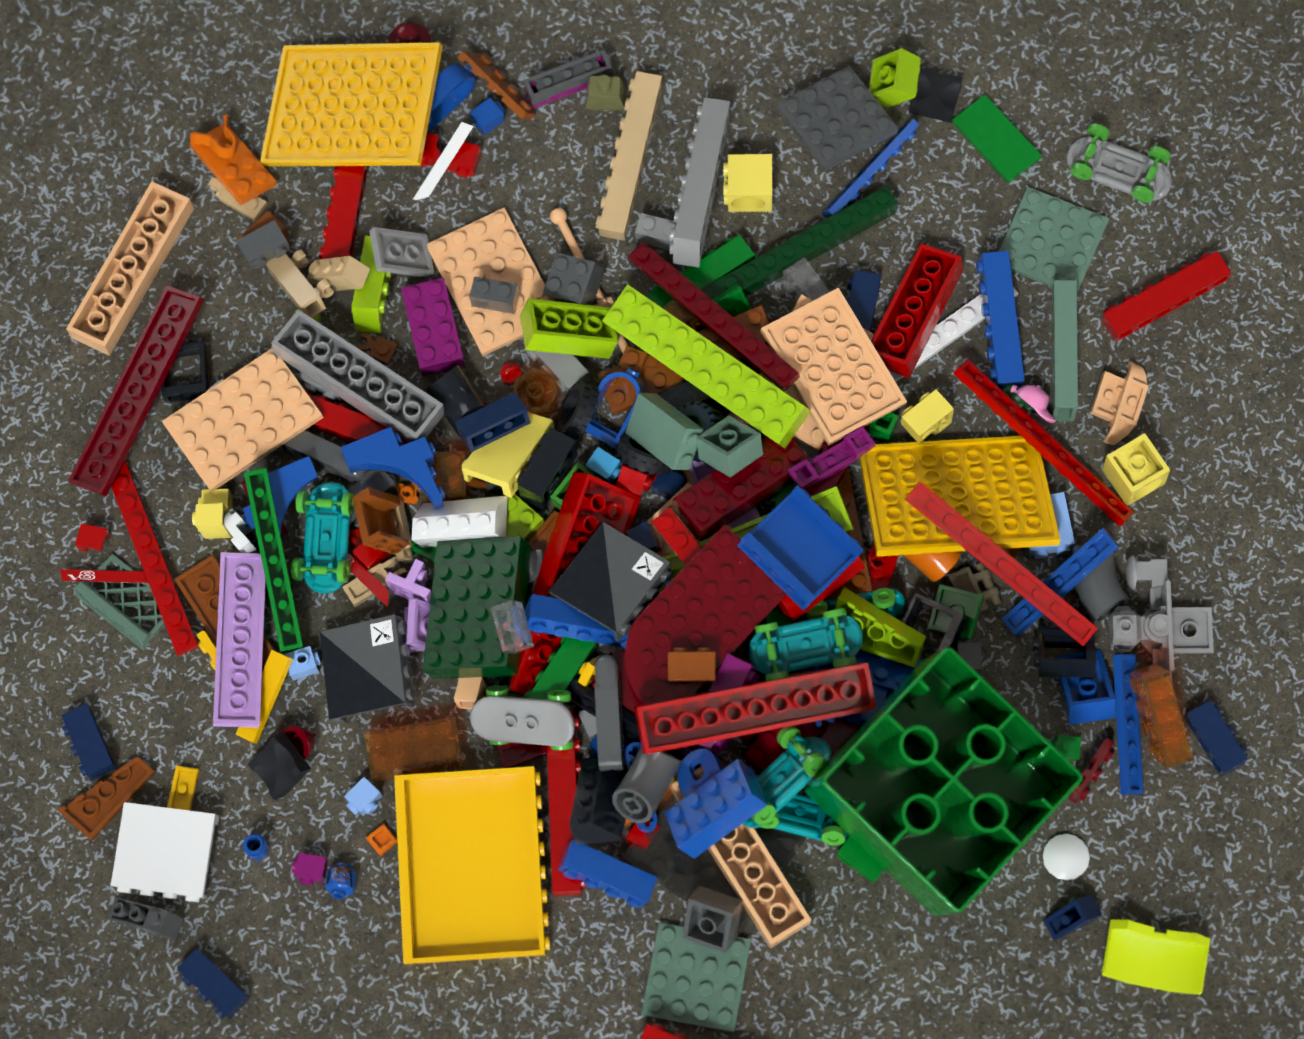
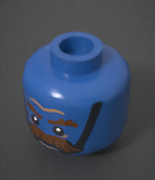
(341, 880)

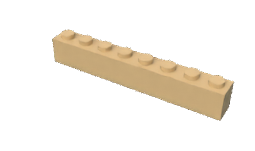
(630, 155)

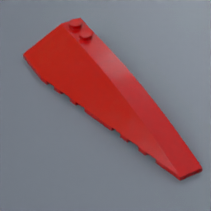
(583, 510)

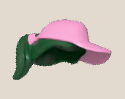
(1032, 397)

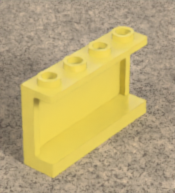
(508, 456)

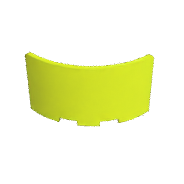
(1156, 959)

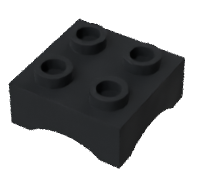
(935, 95)
(279, 766)

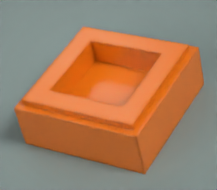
(381, 839)

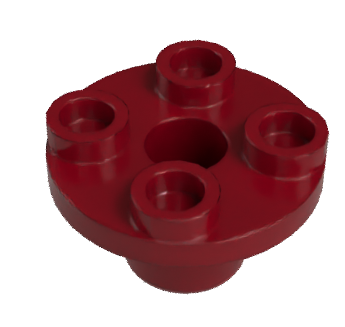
(409, 33)

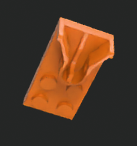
(232, 162)

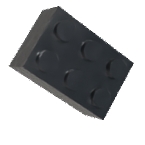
(547, 468)

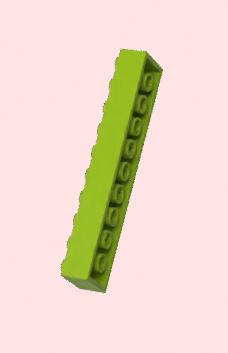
(706, 366)

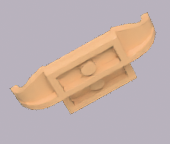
(1120, 401)

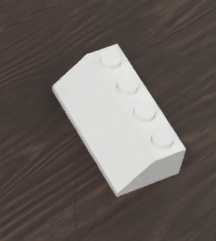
(460, 520)

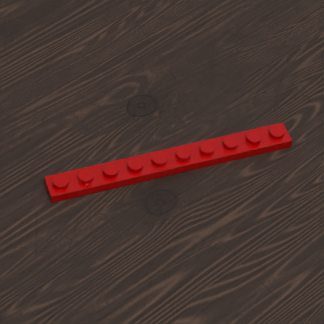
(1043, 442)
(153, 562)
(1001, 563)

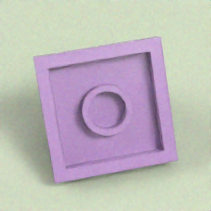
(413, 586)
(416, 618)

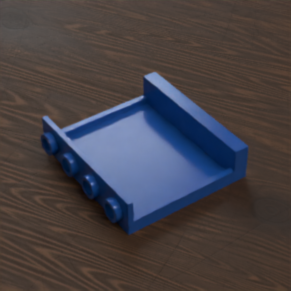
(800, 547)

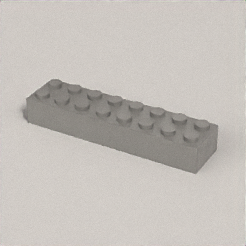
(700, 182)
(357, 378)

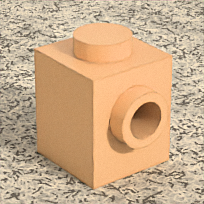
(469, 692)

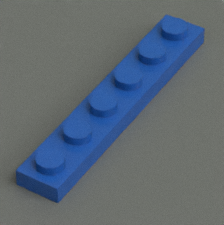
(877, 163)
(1064, 579)
(1127, 726)

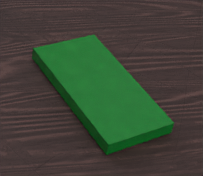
(996, 139)

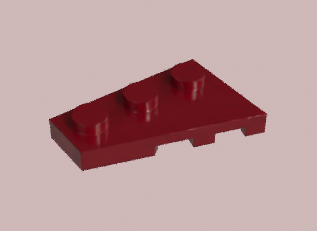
(1093, 771)

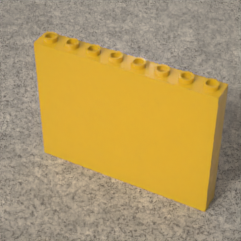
(471, 865)

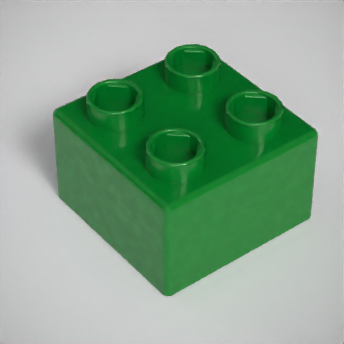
(942, 789)

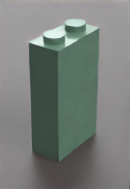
(663, 431)

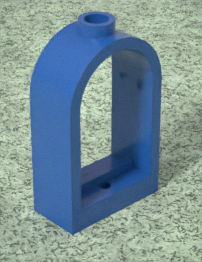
(451, 89)
(602, 432)

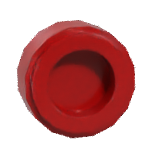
(510, 373)

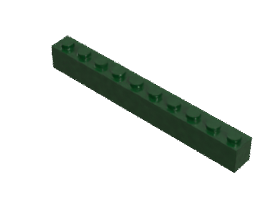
(808, 244)

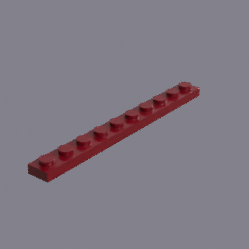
(714, 317)

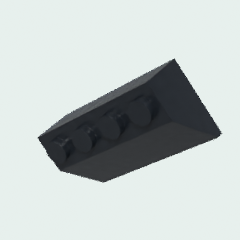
(593, 810)

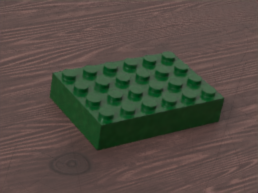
(465, 585)

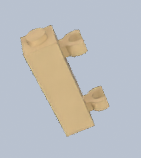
(296, 286)

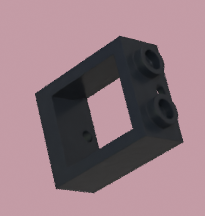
(189, 391)
(955, 627)
(1056, 667)

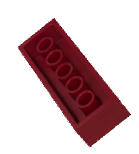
(722, 498)

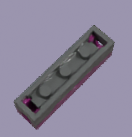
(566, 78)

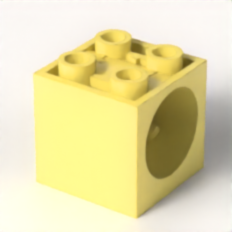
(748, 183)
(1135, 469)

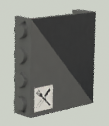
(612, 580)
(366, 667)

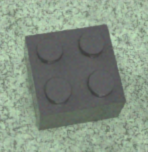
(573, 280)
(712, 919)

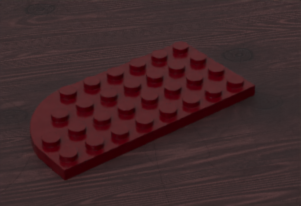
(707, 605)

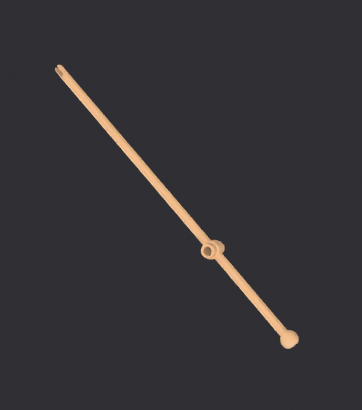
(558, 217)

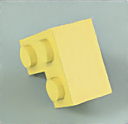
(928, 416)
(211, 513)

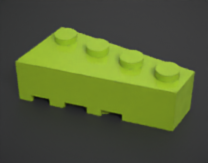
(370, 301)
(881, 631)

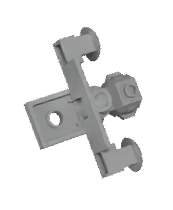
(1161, 625)

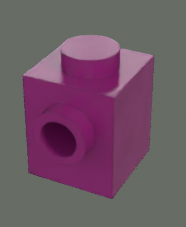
(310, 869)

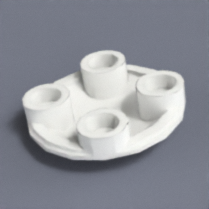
(1066, 857)

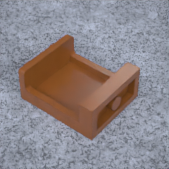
(376, 520)

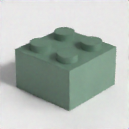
(729, 446)

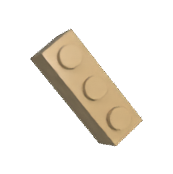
(340, 273)

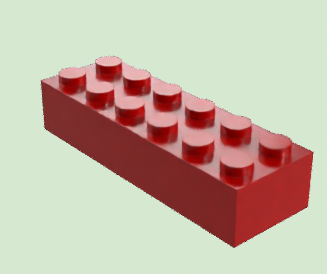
(916, 308)

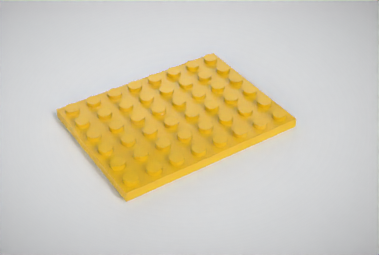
(352, 105)
(988, 481)

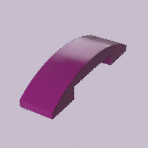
(833, 460)

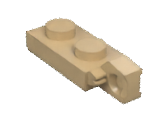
(250, 209)
(402, 531)

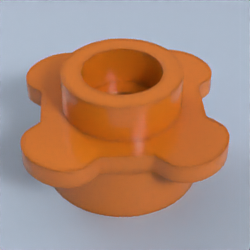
(411, 489)

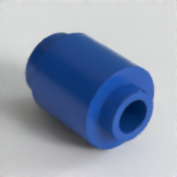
(251, 842)

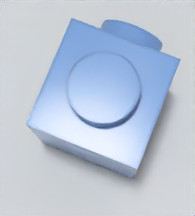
(303, 663)
(363, 798)

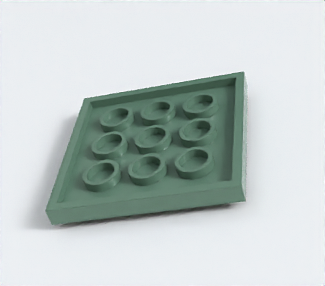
(1052, 238)
(694, 981)

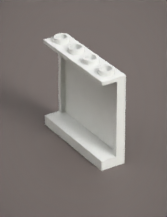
(163, 851)

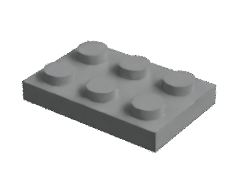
(401, 252)

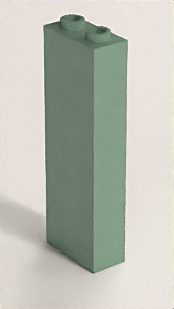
(1064, 350)

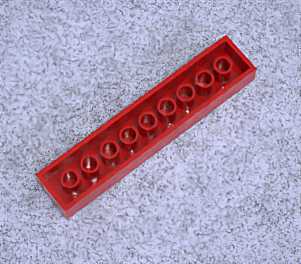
(755, 708)

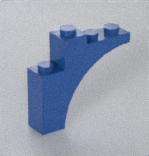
(410, 460)
(284, 486)

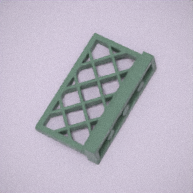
(116, 617)

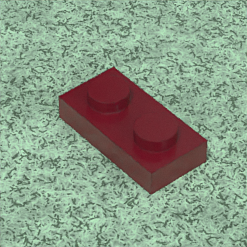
(518, 753)

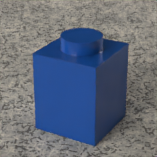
(487, 116)

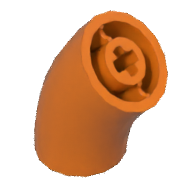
(934, 564)

